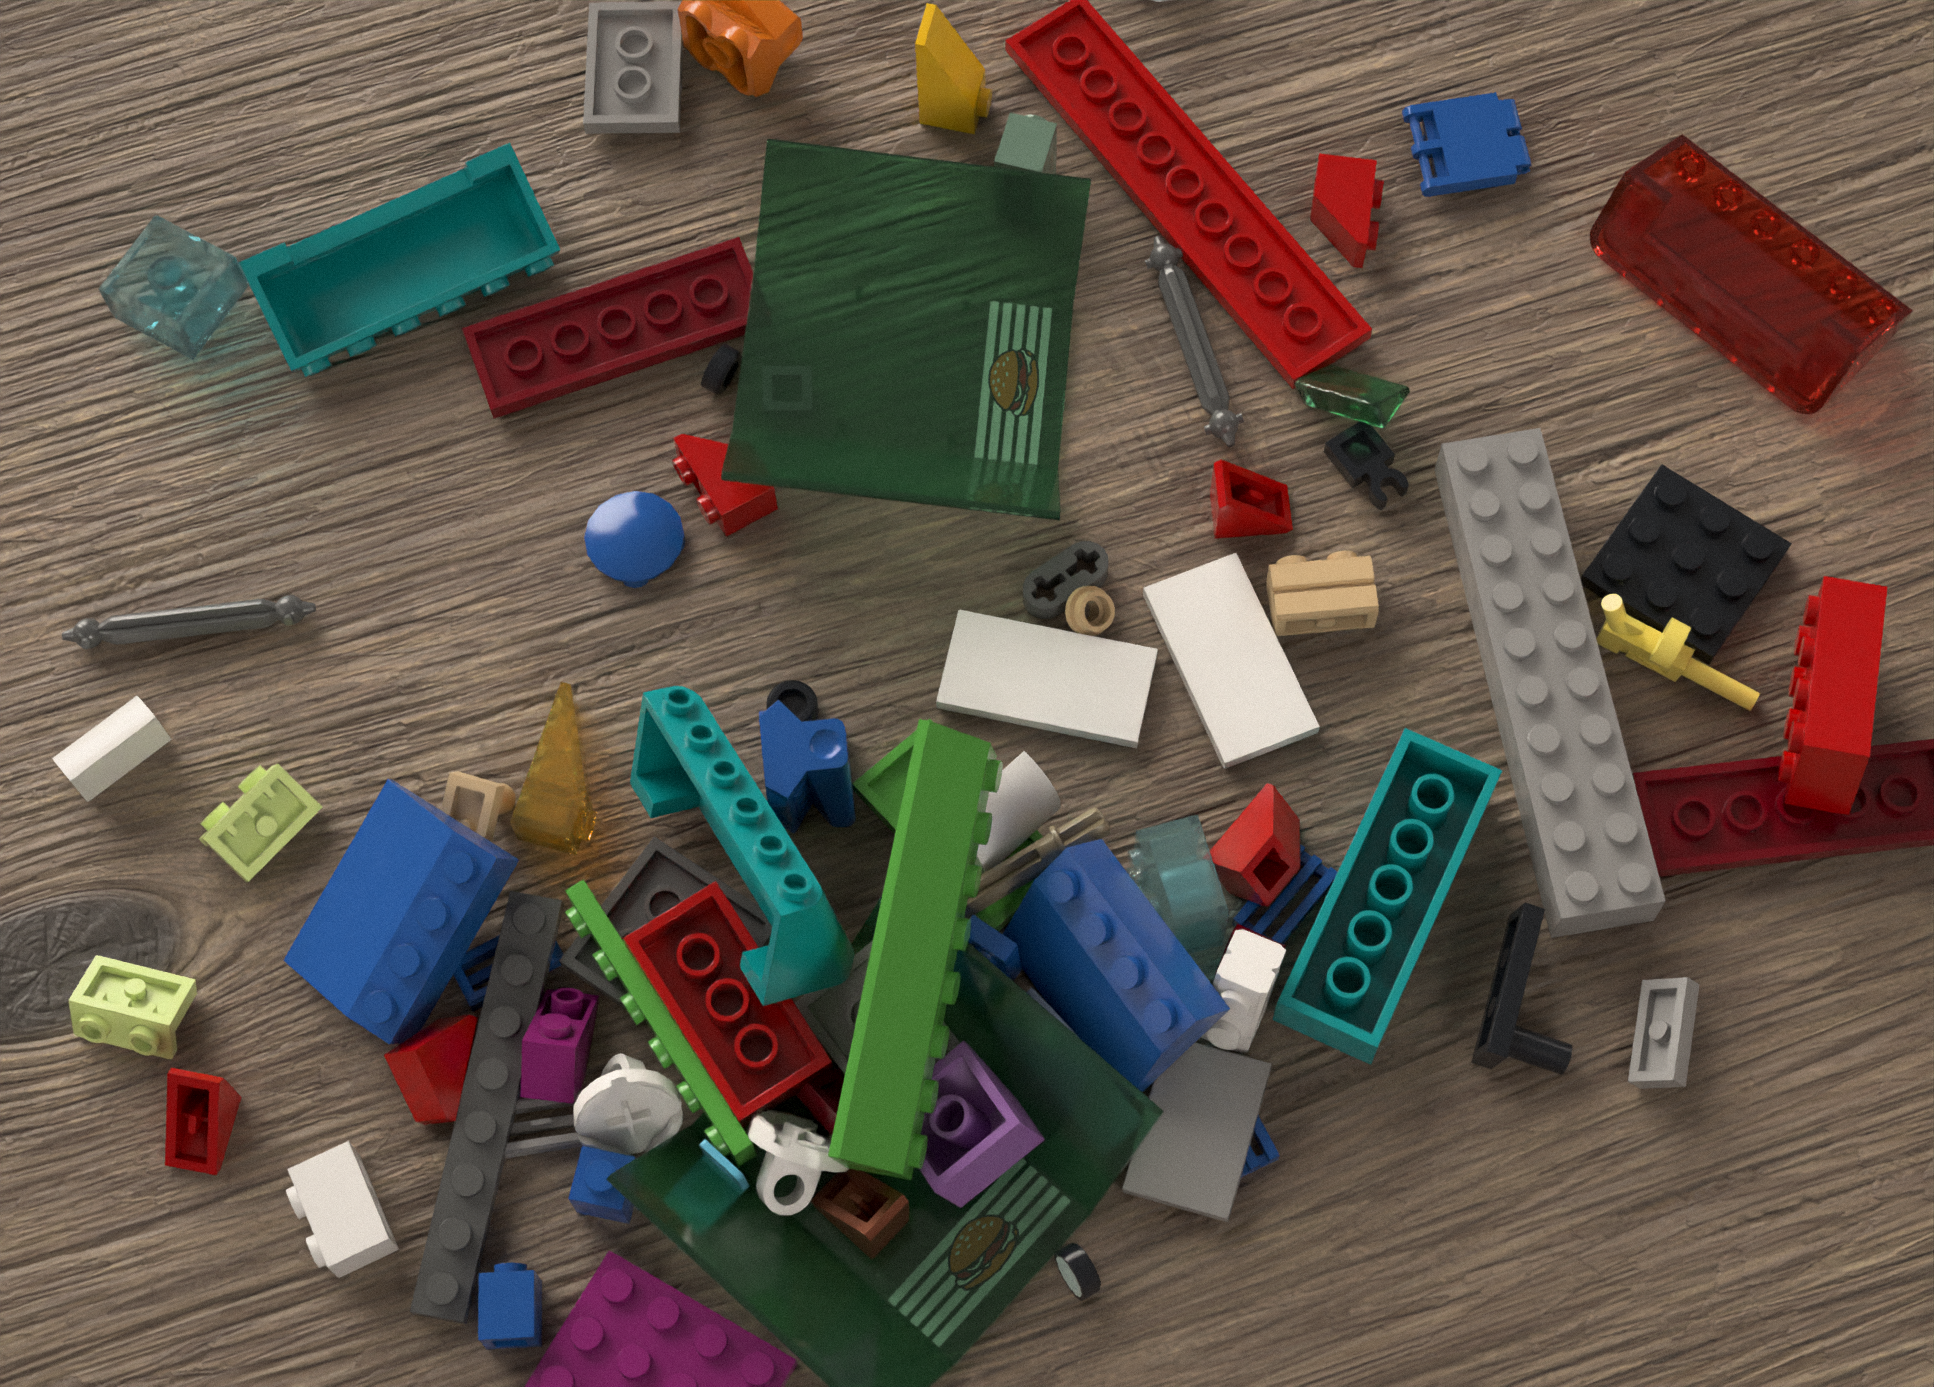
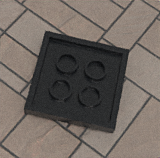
(1686, 560)

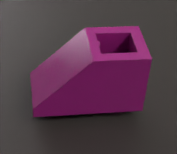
(558, 1045)

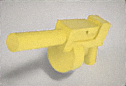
(1665, 652)

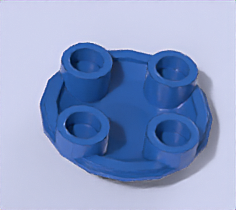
(634, 537)

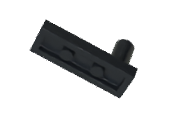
(1498, 1032)

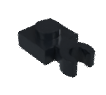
(1364, 456)

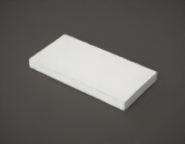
(1230, 660)
(1047, 678)

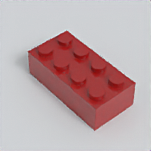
(1833, 695)
(748, 1049)

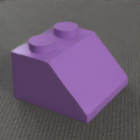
(974, 1128)

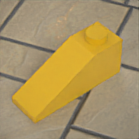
(948, 76)

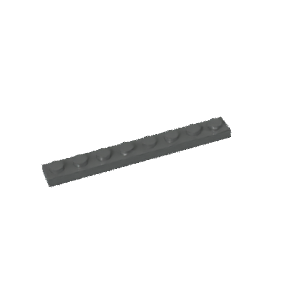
(486, 1110)

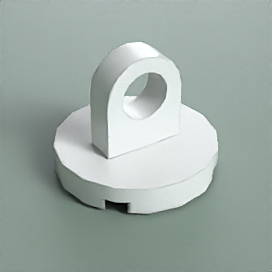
(627, 1108)
(790, 1150)

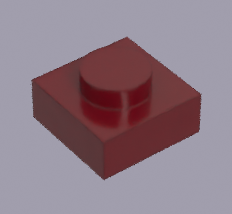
(823, 1097)

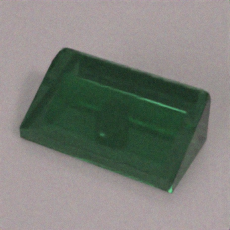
(1352, 394)

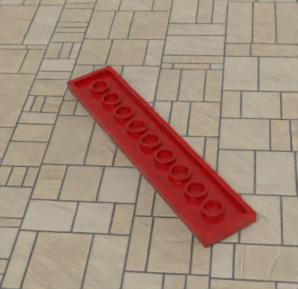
(1188, 191)

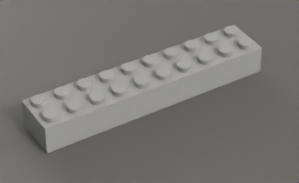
(1548, 685)

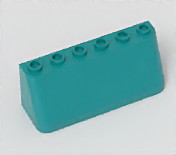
(402, 262)
(688, 764)

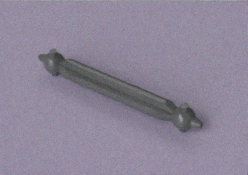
(1194, 341)
(189, 621)

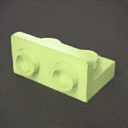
(259, 821)
(131, 1006)

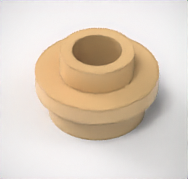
(1101, 610)

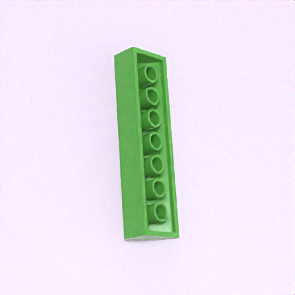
(915, 953)

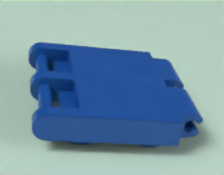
(1470, 143)

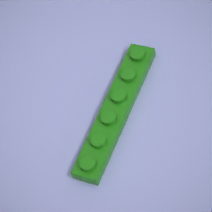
(669, 1042)

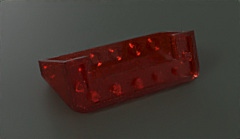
(1744, 275)

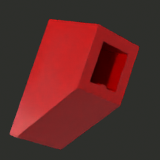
(1343, 204)
(720, 501)
(1259, 849)

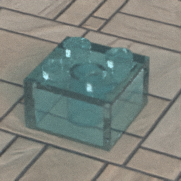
(174, 287)
(1181, 882)

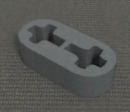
(1059, 571)

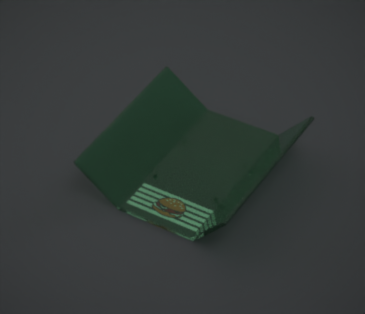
(908, 330)
(950, 1266)

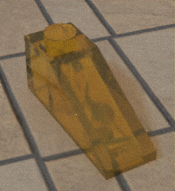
(556, 794)

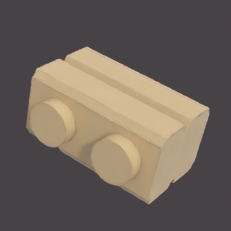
(1322, 594)

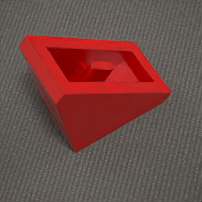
(1247, 503)
(434, 1067)
(198, 1120)

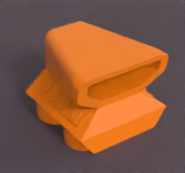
(740, 39)

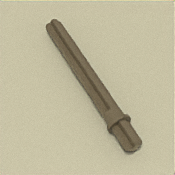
(1036, 858)

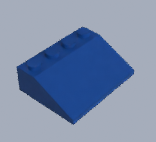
(399, 914)
(1112, 964)

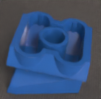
(806, 767)

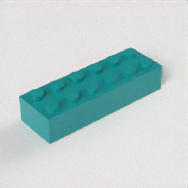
(1386, 896)

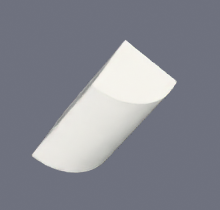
(112, 748)
(1017, 809)

